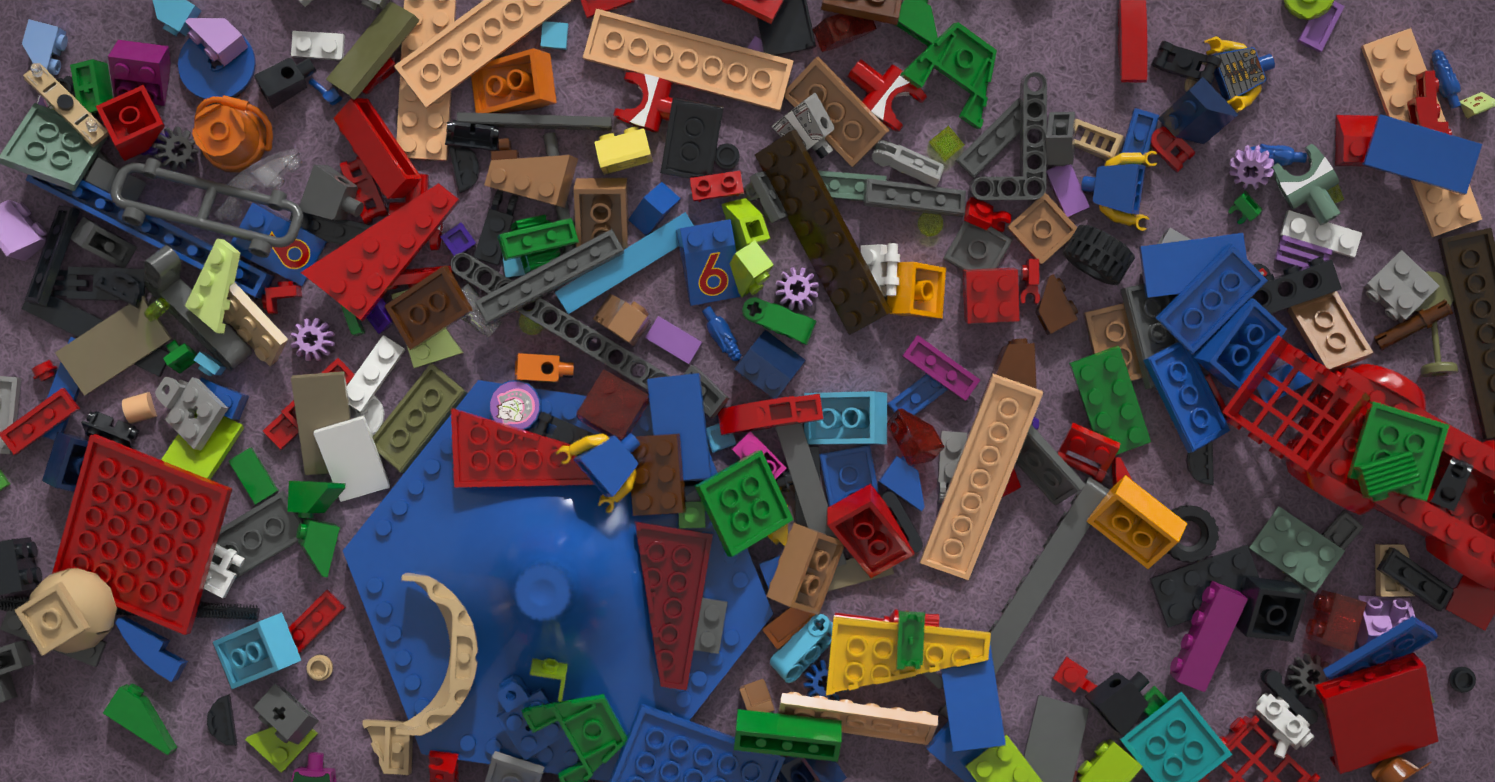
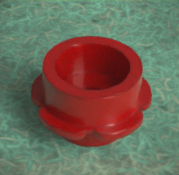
(44, 370)

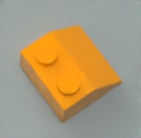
(919, 291)

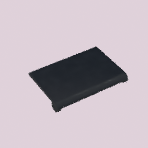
(789, 30)

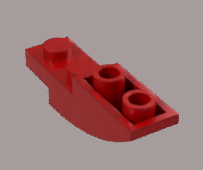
(1424, 108)
(770, 414)

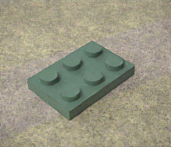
(1296, 550)

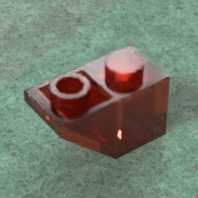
(841, 30)
(914, 437)

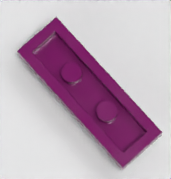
(941, 368)

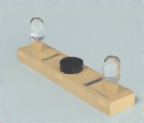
(65, 104)

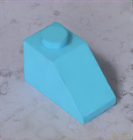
(174, 14)

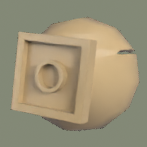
(69, 611)

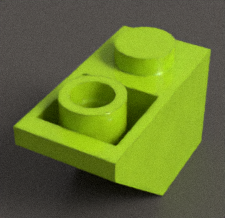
(746, 223)
(750, 269)

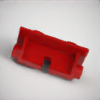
(716, 186)

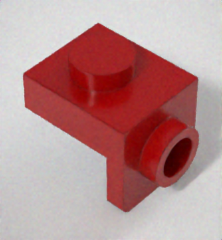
(284, 290)

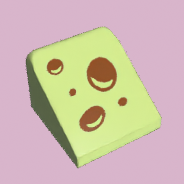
(1477, 104)

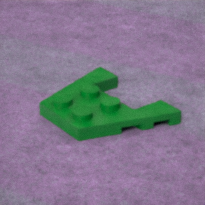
(964, 61)
(589, 727)

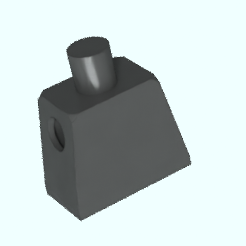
(330, 195)

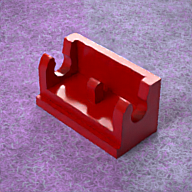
(443, 766)

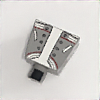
(811, 124)

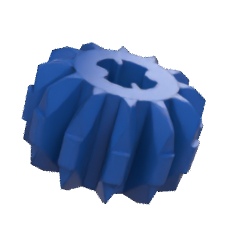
(818, 688)

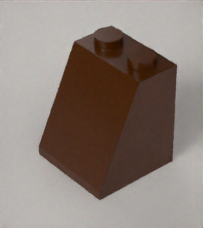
(1016, 363)

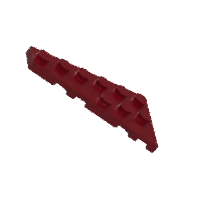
(674, 581)

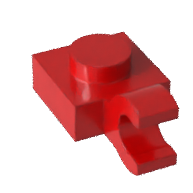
(386, 70)
(982, 215)
(1030, 274)
(1073, 676)

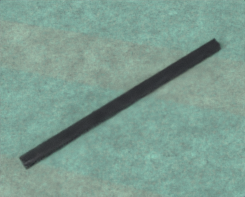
(203, 611)

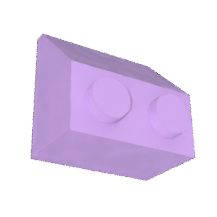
(18, 233)

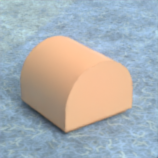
(138, 408)

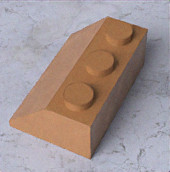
(805, 569)

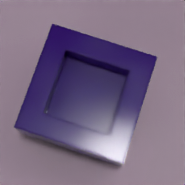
(458, 239)
(380, 317)

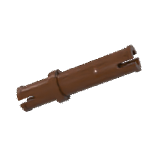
(1422, 320)

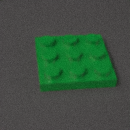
(1395, 431)
(744, 503)

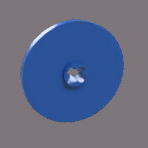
(205, 81)

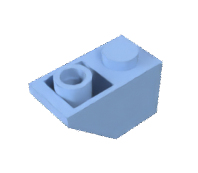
(42, 41)

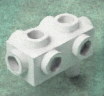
(1288, 728)

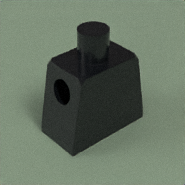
(279, 89)
(1120, 700)

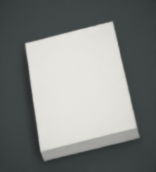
(352, 458)

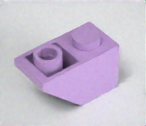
(218, 37)

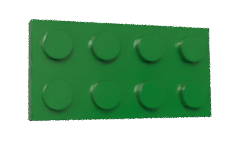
(1110, 398)

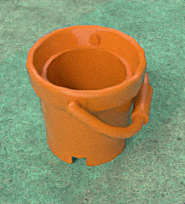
(231, 133)

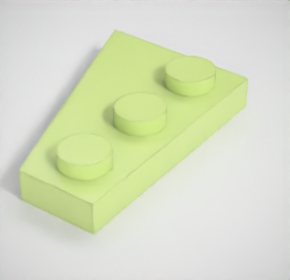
(212, 287)
(435, 349)

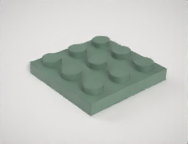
(49, 149)

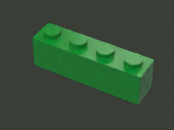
(788, 735)

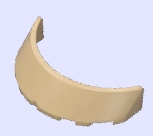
(462, 659)

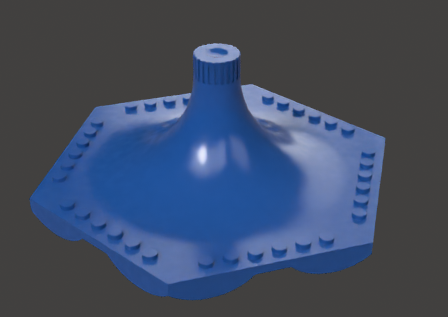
(541, 582)

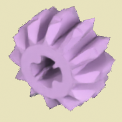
(1251, 175)
(791, 281)
(309, 349)

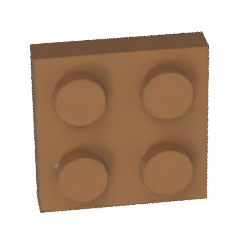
(1042, 228)

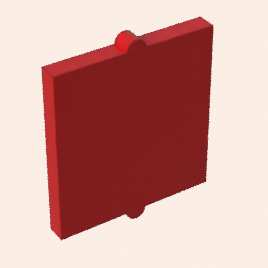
(1472, 603)

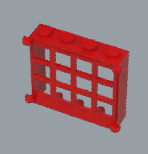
(1321, 375)
(1239, 729)

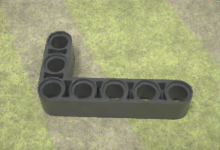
(1026, 148)
(164, 281)

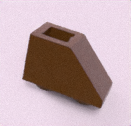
(1053, 308)

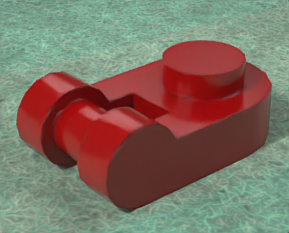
(1164, 141)

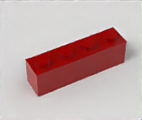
(377, 148)

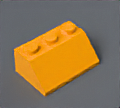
(1137, 522)

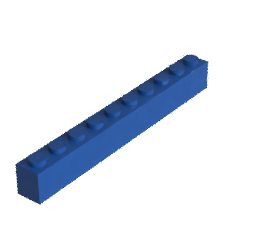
(155, 232)

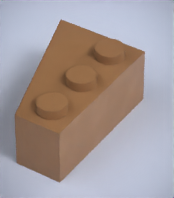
(536, 178)
(623, 319)

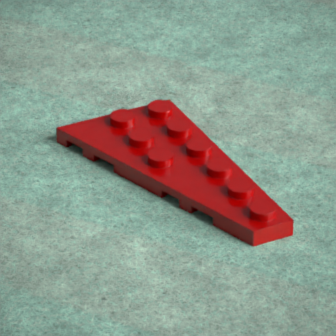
(503, 455)

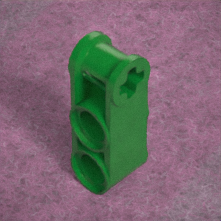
(780, 320)

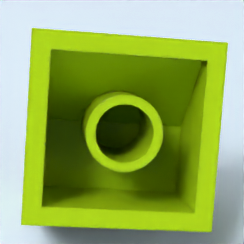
(1109, 765)

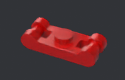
(366, 190)

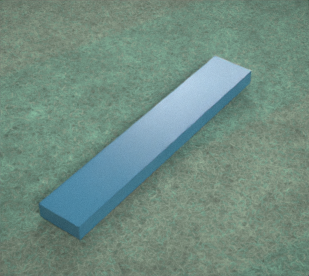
(620, 268)

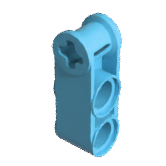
(803, 648)

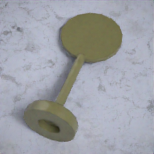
(1442, 292)

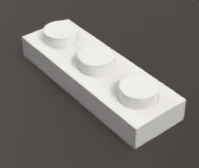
(1329, 235)
(373, 373)

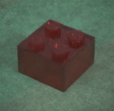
(612, 406)
(1335, 620)

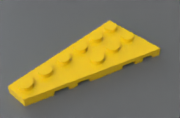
(867, 652)

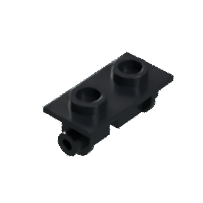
(463, 135)
(101, 425)

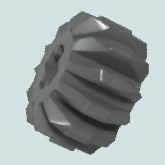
(167, 143)
(1300, 674)

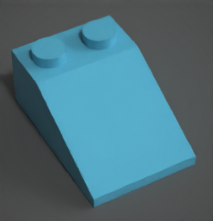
(850, 419)
(257, 650)

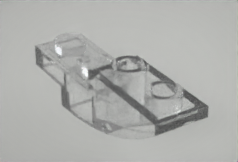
(263, 174)

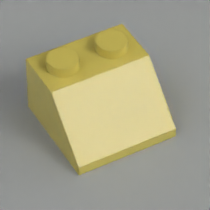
(623, 151)

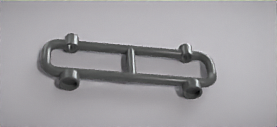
(260, 243)

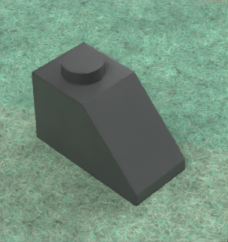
(1060, 138)
(103, 242)

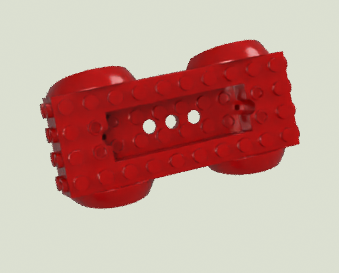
(1456, 537)

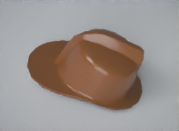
(1394, 770)

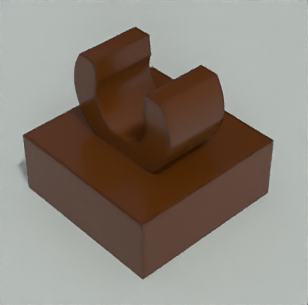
(504, 151)

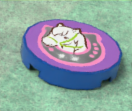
(515, 404)

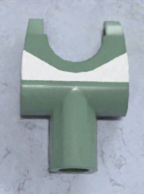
(1310, 187)

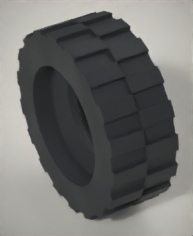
(1208, 538)

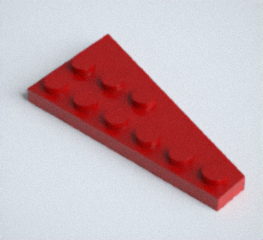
(372, 261)

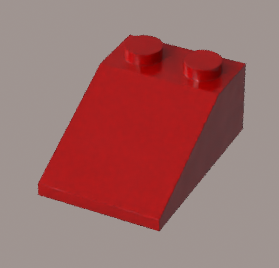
(869, 531)

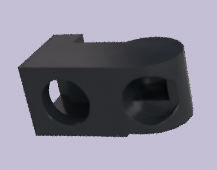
(1452, 484)

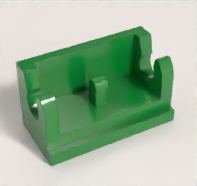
(91, 84)
(910, 639)

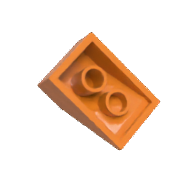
(514, 83)

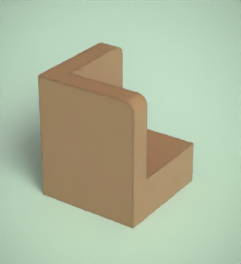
(757, 696)

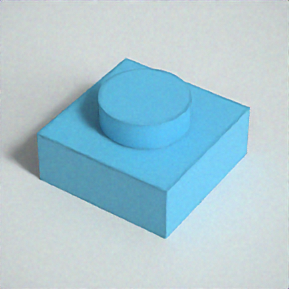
(209, 365)

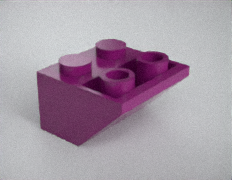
(138, 65)

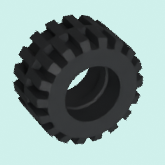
(1098, 254)

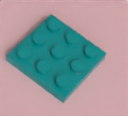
(1176, 743)

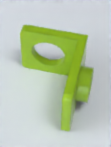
(551, 669)

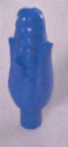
(1448, 82)
(1282, 154)
(722, 334)

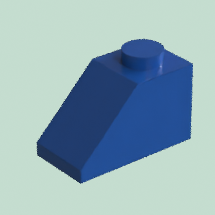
(232, 399)
(904, 482)

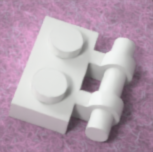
(883, 263)
(219, 577)

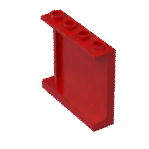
(1378, 712)

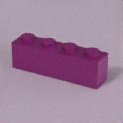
(1207, 636)

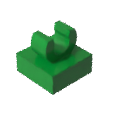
(1247, 206)
(180, 356)

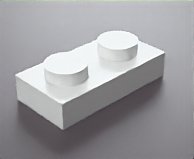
(317, 45)

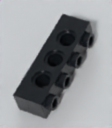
(1324, 282)

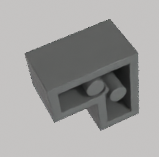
(12, 658)

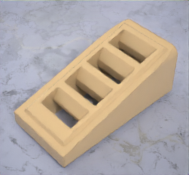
(1108, 136)

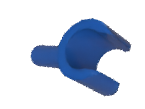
(331, 96)

